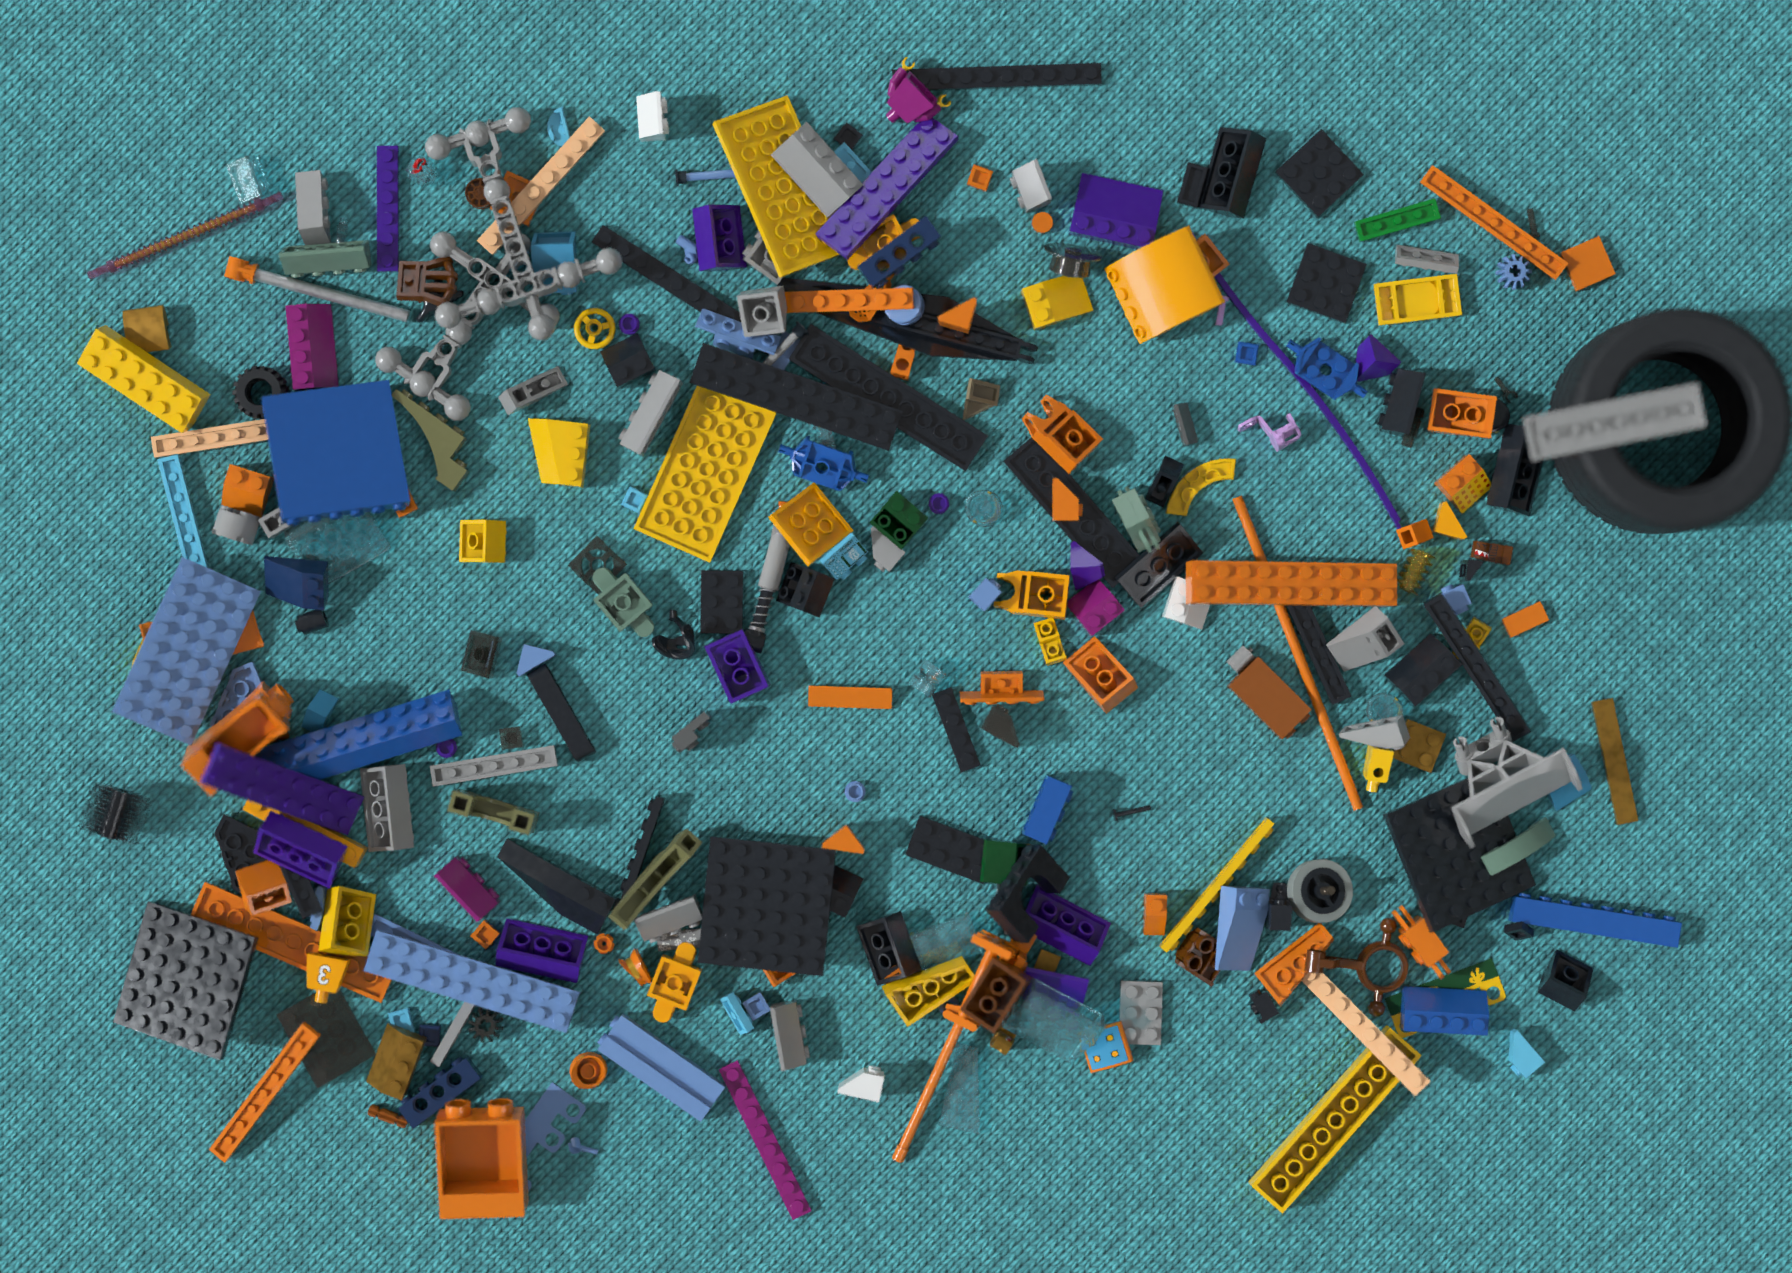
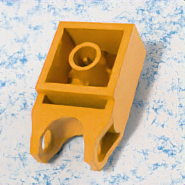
(1028, 592)

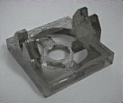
(596, 543)

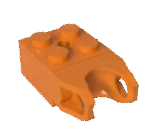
(1063, 434)

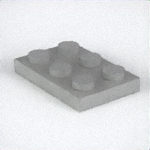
(1141, 1011)

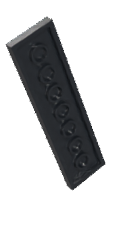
(1092, 530)

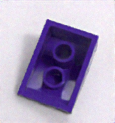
(737, 666)

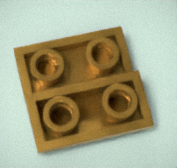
(147, 328)

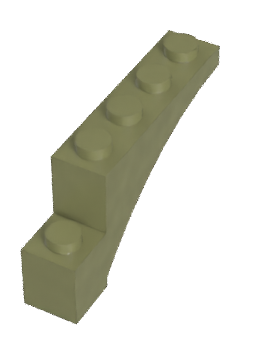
(442, 438)
(654, 877)

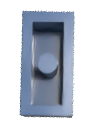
(985, 593)

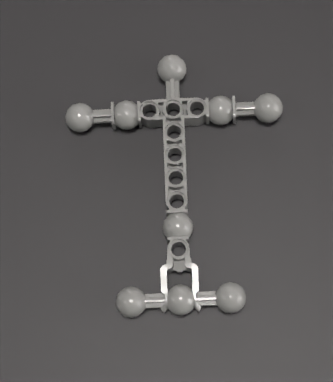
(497, 193)

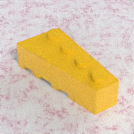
(928, 989)

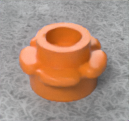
(604, 938)

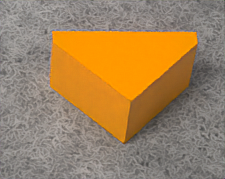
(1447, 523)

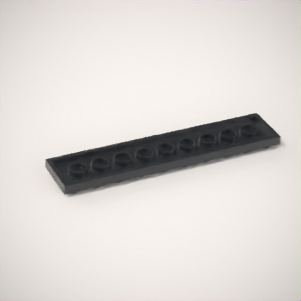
(795, 396)
(920, 416)

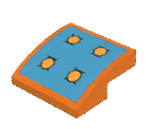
(1109, 1049)

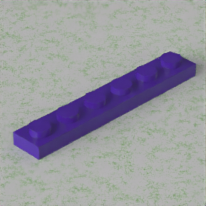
(387, 208)

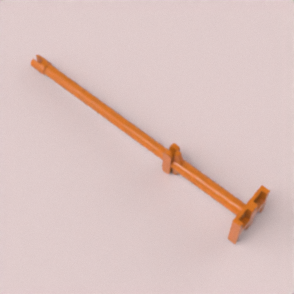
(994, 946)

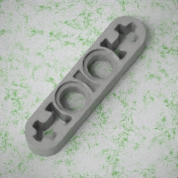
(452, 1034)

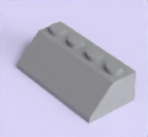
(816, 169)
(651, 412)
(387, 808)

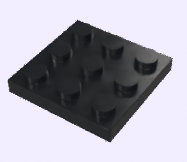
(1319, 173)
(1326, 283)

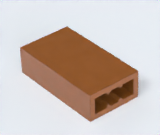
(1270, 698)

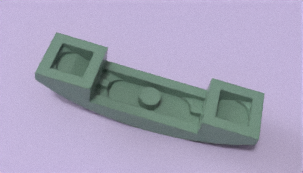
(1519, 847)

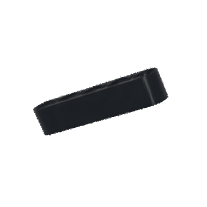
(561, 713)

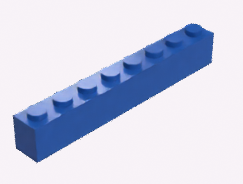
(1595, 921)

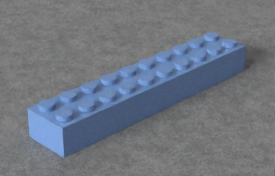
(471, 981)

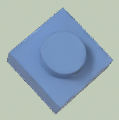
(756, 1006)

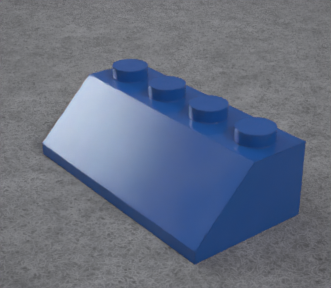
(1444, 1010)

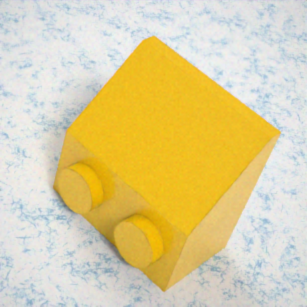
(482, 541)

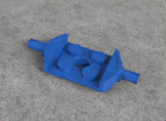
(1342, 371)
(810, 453)

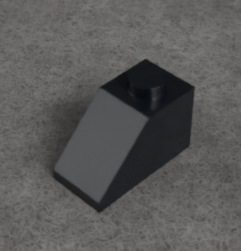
(1164, 481)

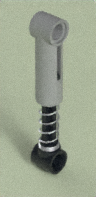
(769, 583)

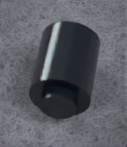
(311, 621)

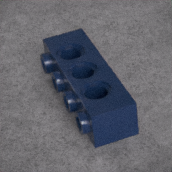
(923, 229)
(416, 1115)

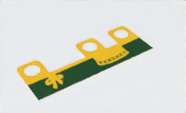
(1475, 976)

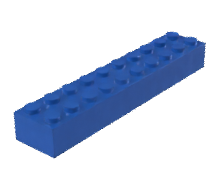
(369, 737)

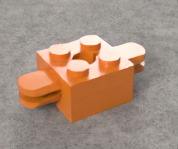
(1425, 945)

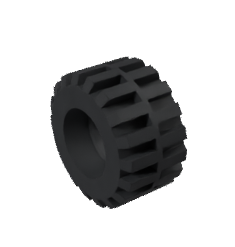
(246, 382)

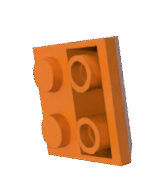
(262, 887)

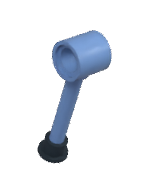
(682, 177)

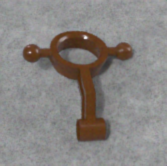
(1317, 961)

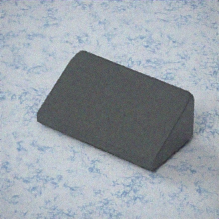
(1185, 424)

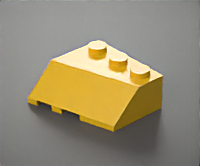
(560, 450)

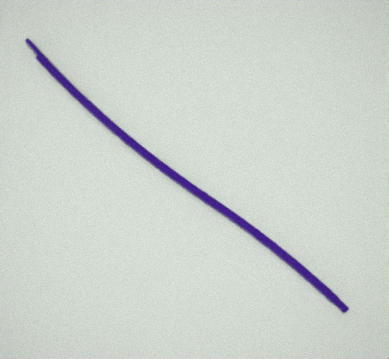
(1314, 396)

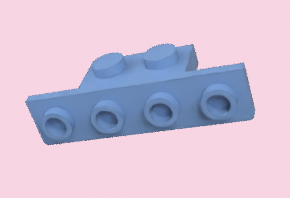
(730, 335)

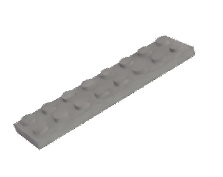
(1614, 422)

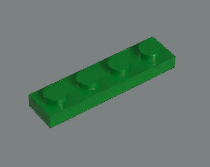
(1397, 220)

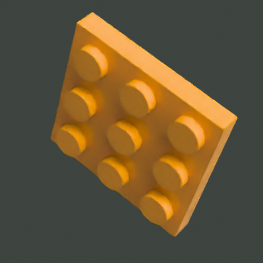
(810, 524)

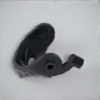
(669, 648)

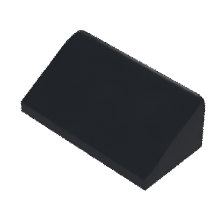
(1468, 569)

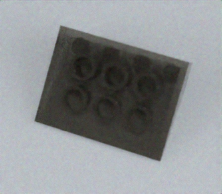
(341, 1039)

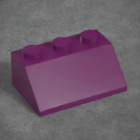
(468, 888)

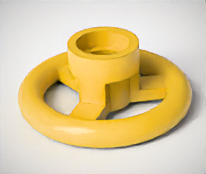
(583, 316)

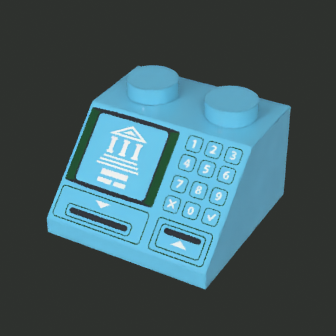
(844, 557)

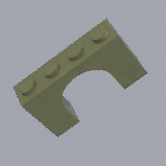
(477, 805)

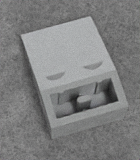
(1365, 641)

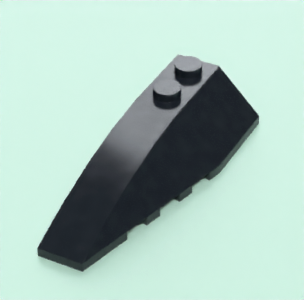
(561, 889)

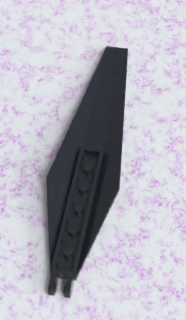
(926, 335)

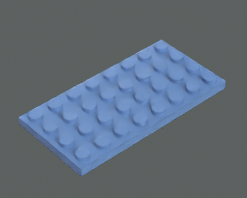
(186, 651)

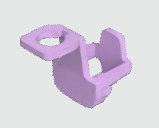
(1276, 437)

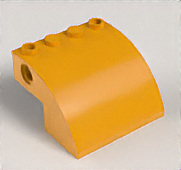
(1164, 284)

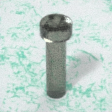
(1532, 223)

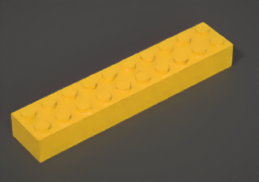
(1328, 1126)

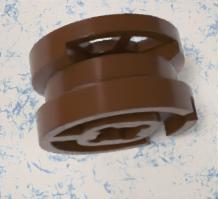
(475, 194)

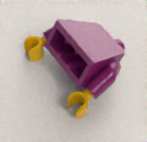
(911, 98)

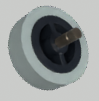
(1320, 891)

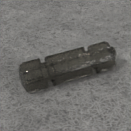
(1408, 440)

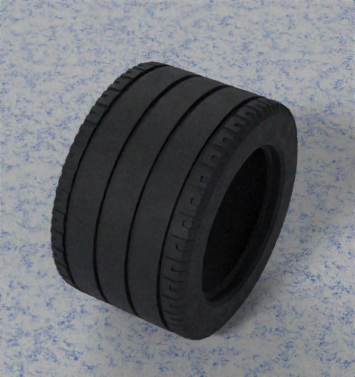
(1751, 408)

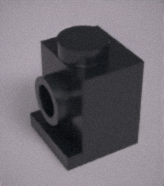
(1262, 1005)

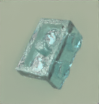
(248, 179)

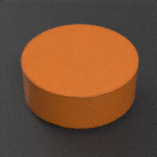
(1042, 222)

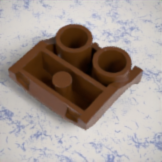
(1198, 955)

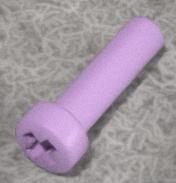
(1221, 309)

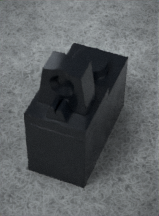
(1279, 910)

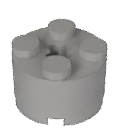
(236, 525)

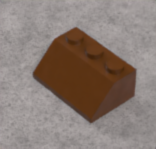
(996, 994)

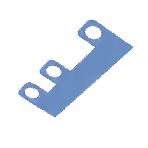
(539, 1120)

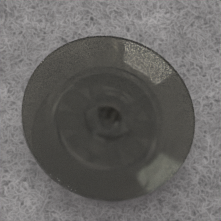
(1071, 259)

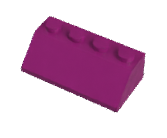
(312, 346)

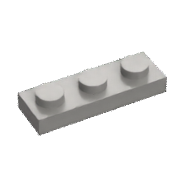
(1427, 259)

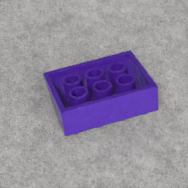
(1115, 212)

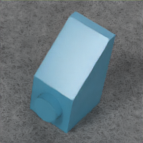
(1522, 1055)

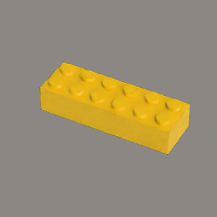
(143, 378)

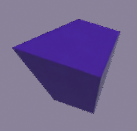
(1374, 360)
(1084, 567)

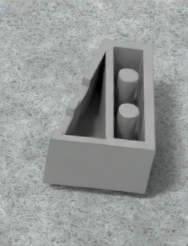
(312, 207)

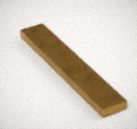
(1614, 761)

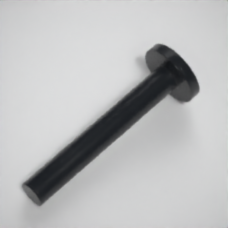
(1130, 811)

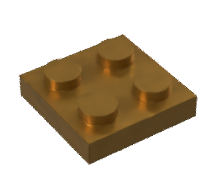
(1422, 746)

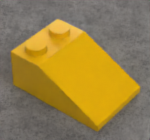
(1056, 301)

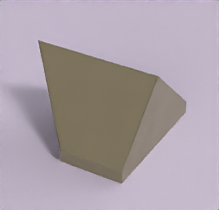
(980, 397)

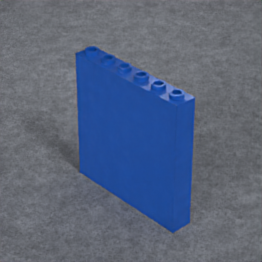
(335, 452)

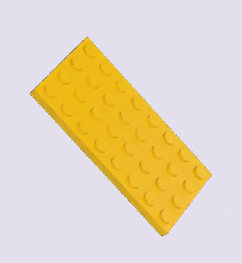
(778, 205)
(704, 472)

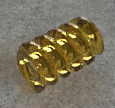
(1414, 570)

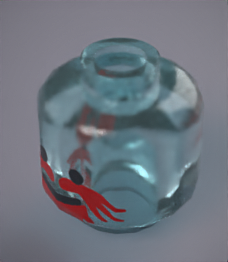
(422, 171)

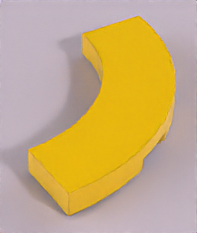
(1196, 480)

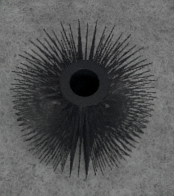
(115, 813)

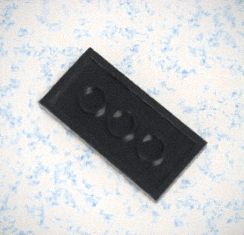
(1154, 571)
(947, 848)

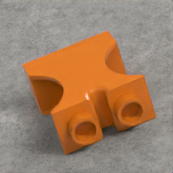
(246, 729)

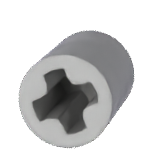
(1240, 659)

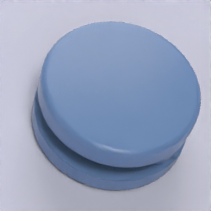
(908, 316)

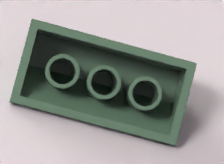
(326, 257)

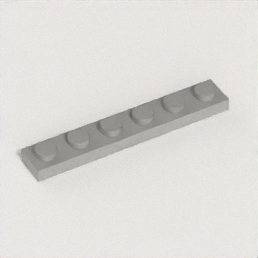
(493, 765)

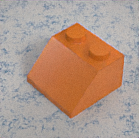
(246, 490)

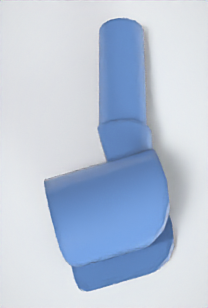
(576, 1147)

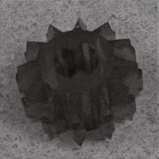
(482, 1031)

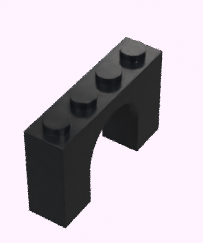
(1007, 905)

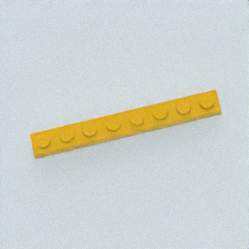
(1211, 892)

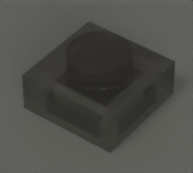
(511, 737)

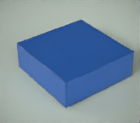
(1246, 353)

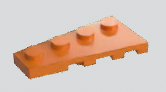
(1286, 969)

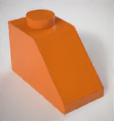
(1064, 503)
(1155, 913)

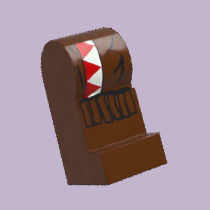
(1492, 553)

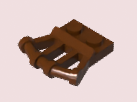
(413, 277)

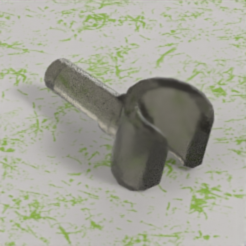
(1504, 389)

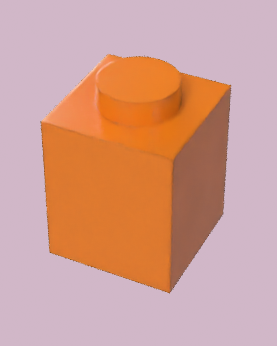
(1414, 533)

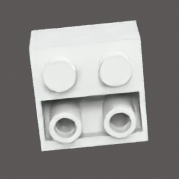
(651, 117)

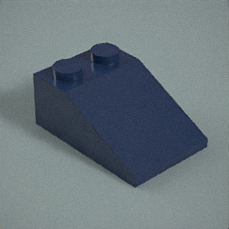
(297, 581)

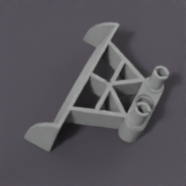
(1510, 785)

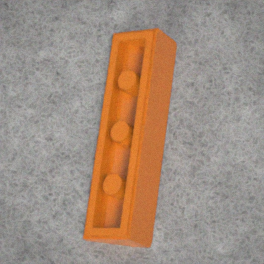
(850, 697)

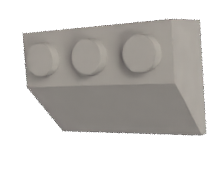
(669, 919)
(789, 1034)

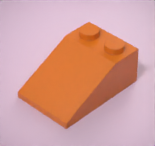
(1462, 413)
(1101, 674)

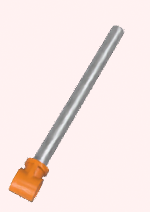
(241, 270)

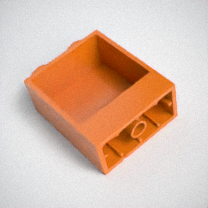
(481, 1160)

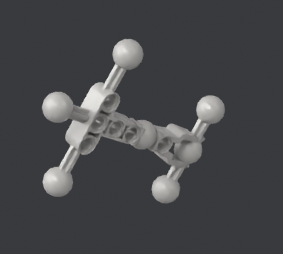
(423, 382)

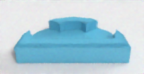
(558, 127)

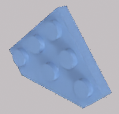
(240, 685)

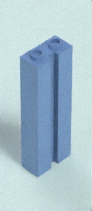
(660, 1066)

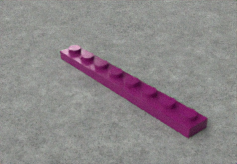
(765, 1139)

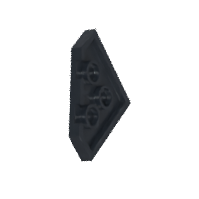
(237, 846)

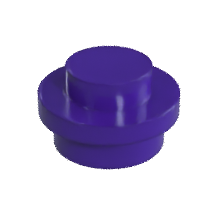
(629, 324)
(938, 503)
(446, 748)

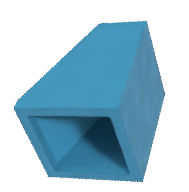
(550, 251)

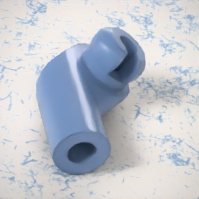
(690, 249)

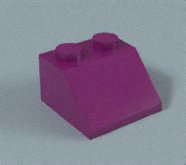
(1094, 607)

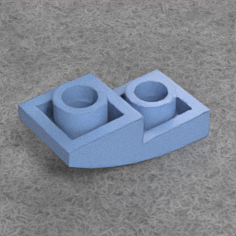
(317, 919)

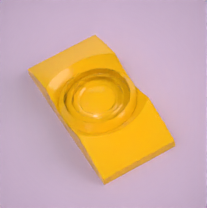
(1417, 299)

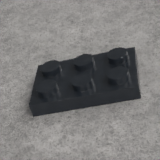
(721, 601)

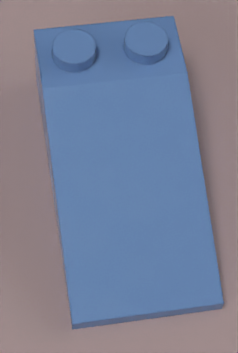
(1240, 926)

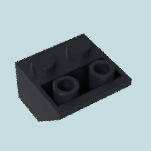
(805, 589)

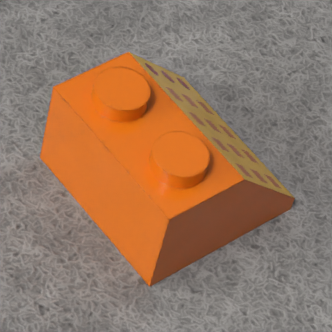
(1464, 483)

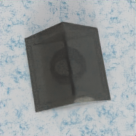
(481, 654)

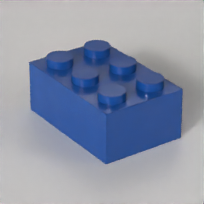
(1047, 810)

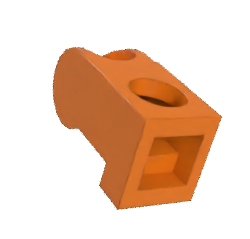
(902, 362)

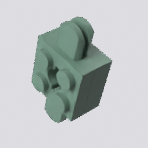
(1137, 519)
(623, 602)

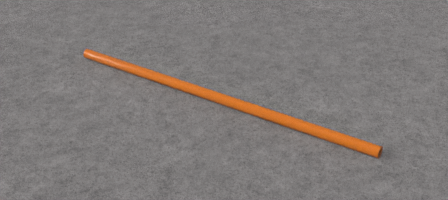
(1302, 664)

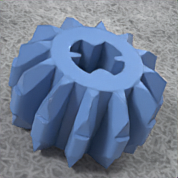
(1518, 266)

